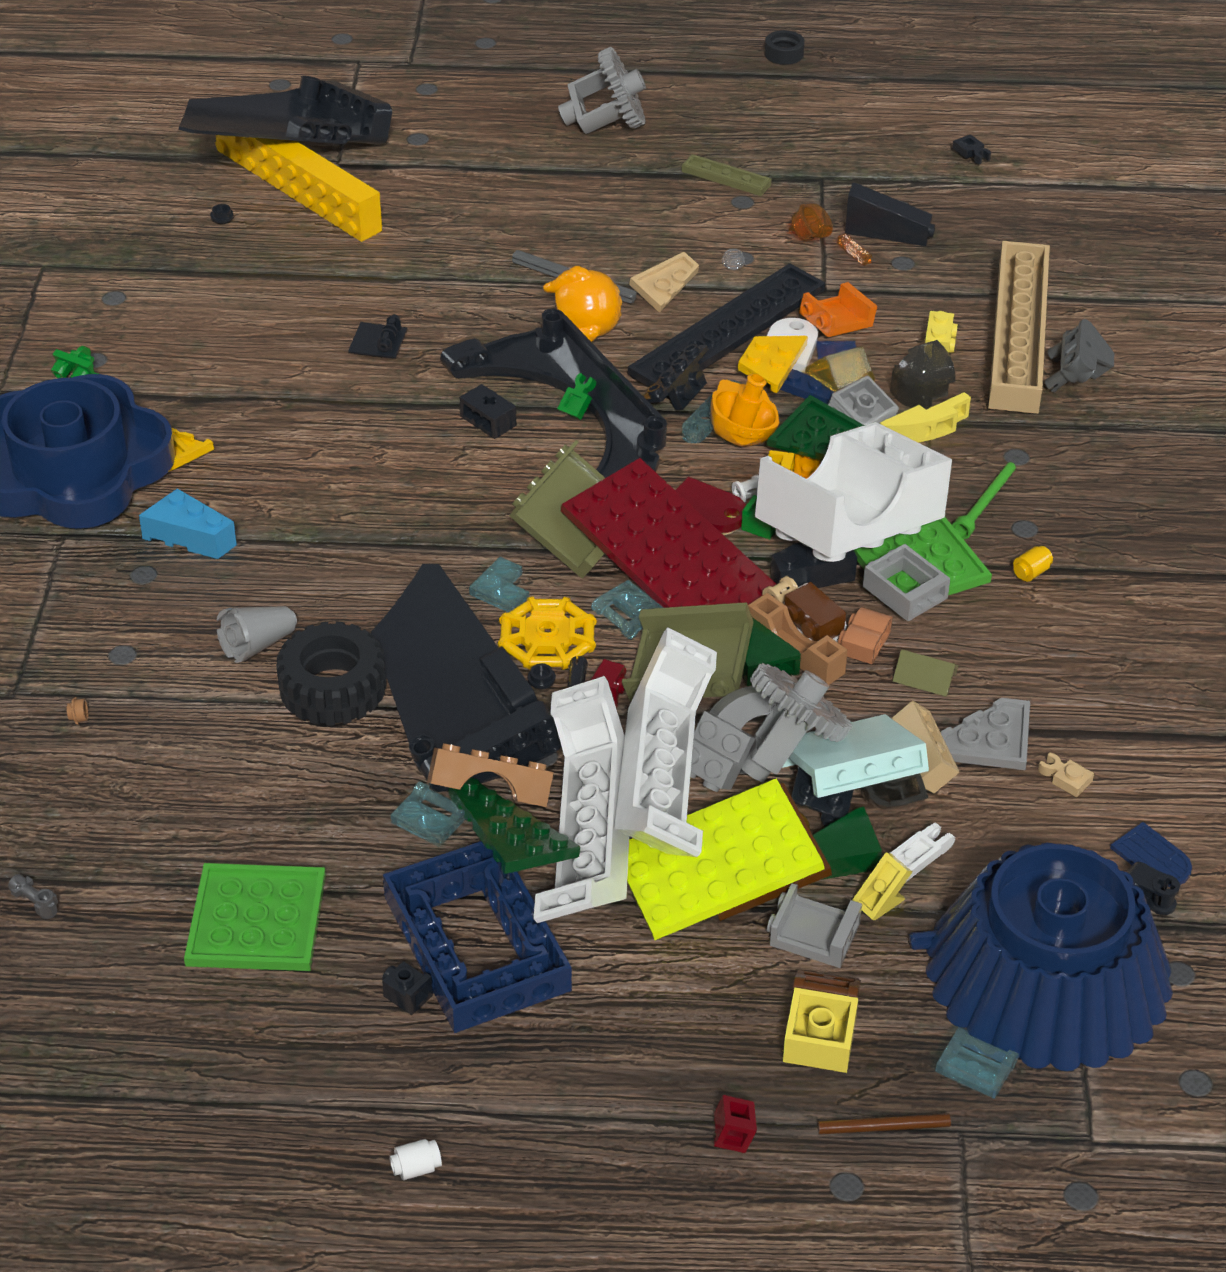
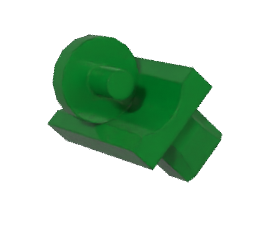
(78, 362)

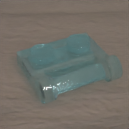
(630, 601)
(425, 821)
(974, 1069)

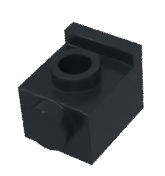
(407, 987)

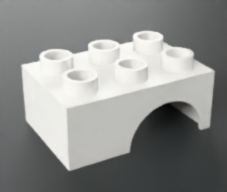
(859, 494)

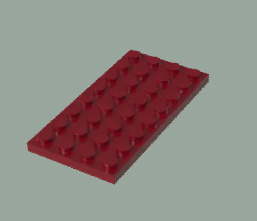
(664, 541)

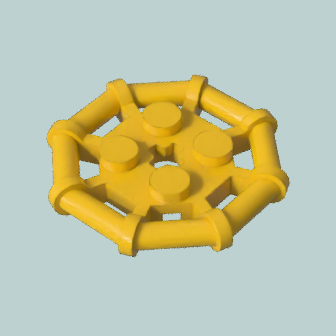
(547, 615)

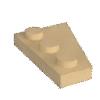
(665, 280)

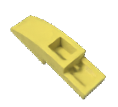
(930, 423)

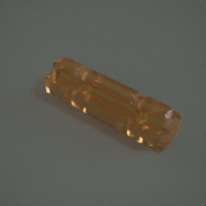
(854, 249)

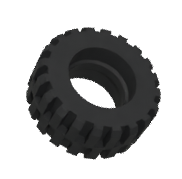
(338, 697)

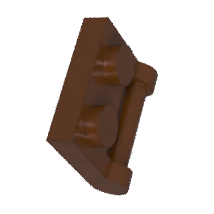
(827, 983)

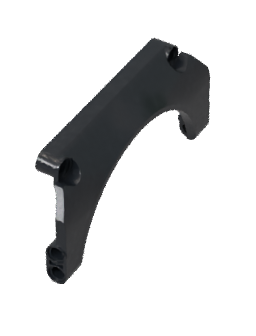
(555, 358)

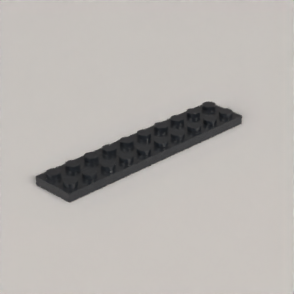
(733, 322)

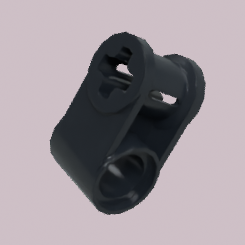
(1155, 886)

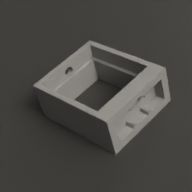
(933, 582)

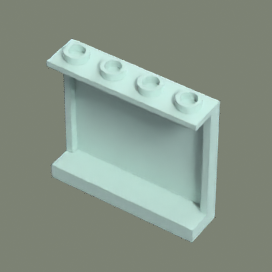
(869, 754)

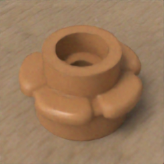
(78, 710)

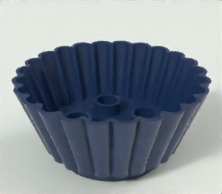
(1052, 958)

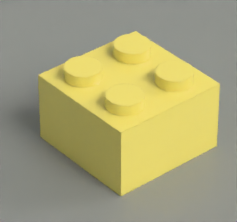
(820, 1030)

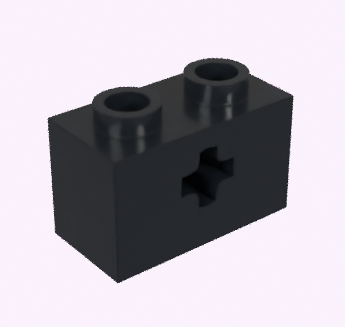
(488, 411)

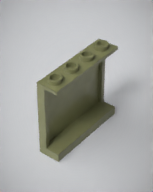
(541, 507)
(718, 627)

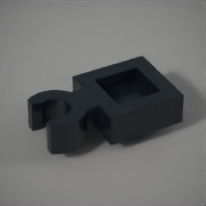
(971, 147)

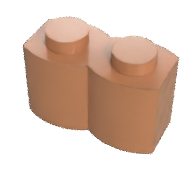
(865, 634)

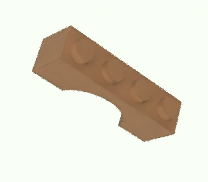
(821, 657)
(526, 783)

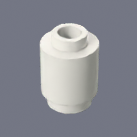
(415, 1159)

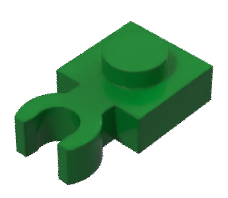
(577, 400)

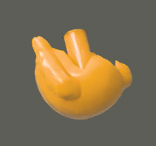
(587, 300)

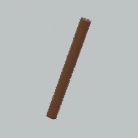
(884, 1124)

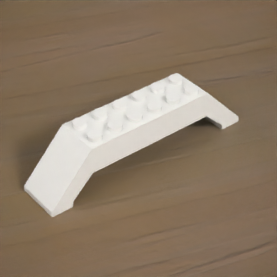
(660, 747)
(590, 788)

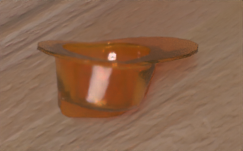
(811, 222)

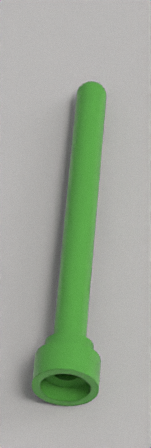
(966, 524)

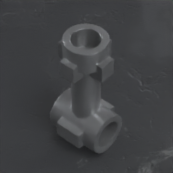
(44, 899)

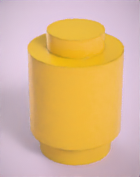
(1032, 563)

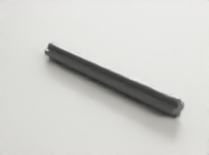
(554, 269)

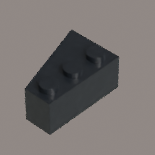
(803, 567)

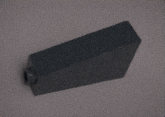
(886, 218)

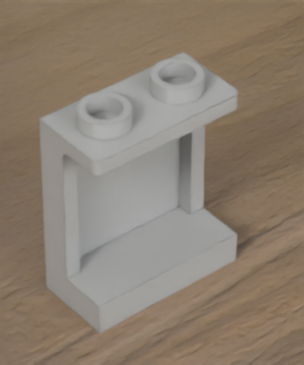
(813, 928)

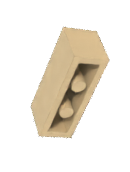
(940, 761)

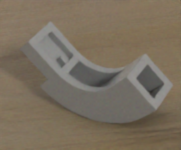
(742, 706)

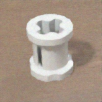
(746, 489)

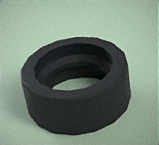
(784, 38)

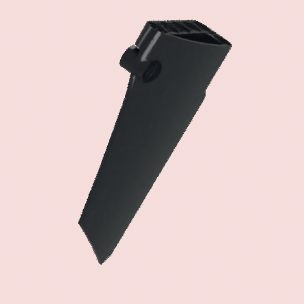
(457, 682)

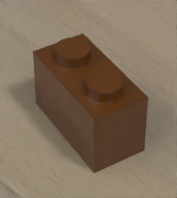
(815, 612)

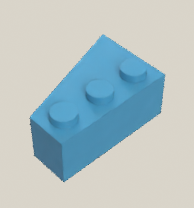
(188, 523)

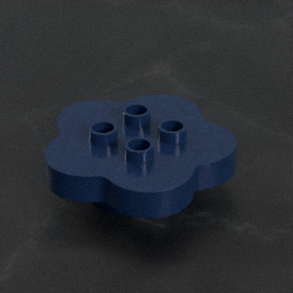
(78, 450)

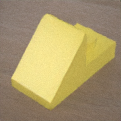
(882, 887)

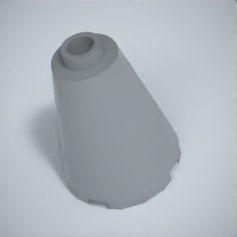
(253, 629)

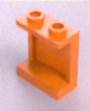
(841, 313)

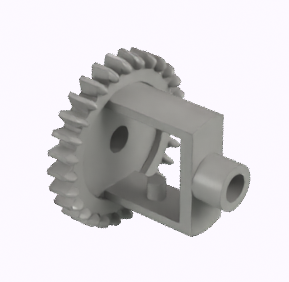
(625, 89)
(797, 710)

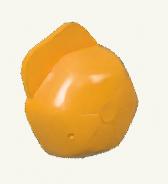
(743, 412)

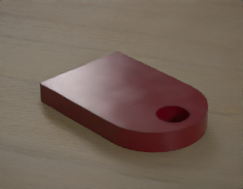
(713, 504)

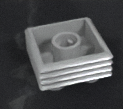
(864, 402)

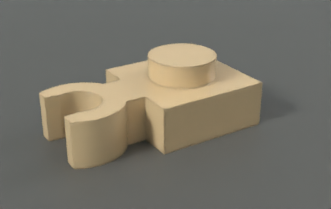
(1068, 776)

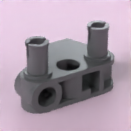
(1082, 356)

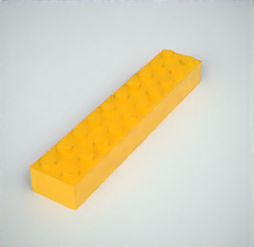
(309, 181)

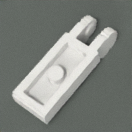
(922, 850)

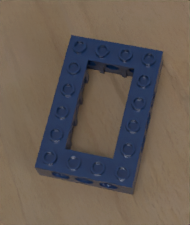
(473, 1001)

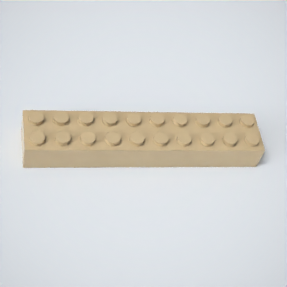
(1019, 328)

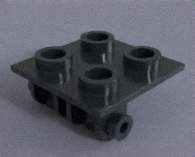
(378, 338)
(831, 806)

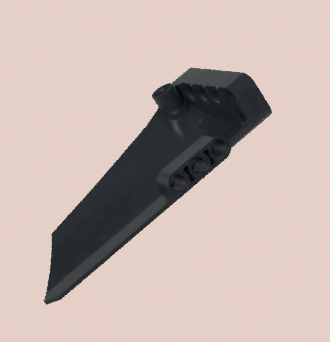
(311, 113)

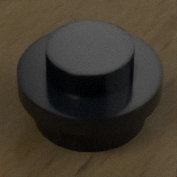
(221, 214)
(541, 676)

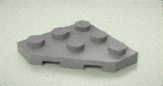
(992, 736)

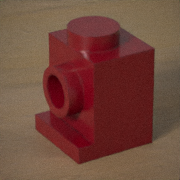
(614, 674)
(734, 1124)

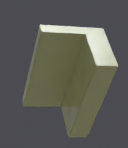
(924, 672)

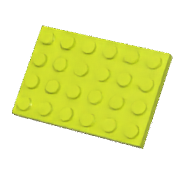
(747, 851)

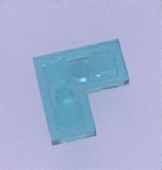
(497, 586)

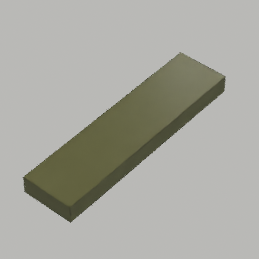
(726, 175)

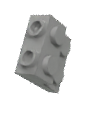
(718, 751)

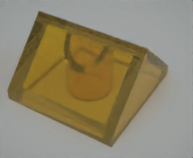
(841, 368)

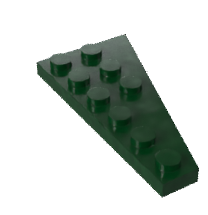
(810, 429)
(510, 832)

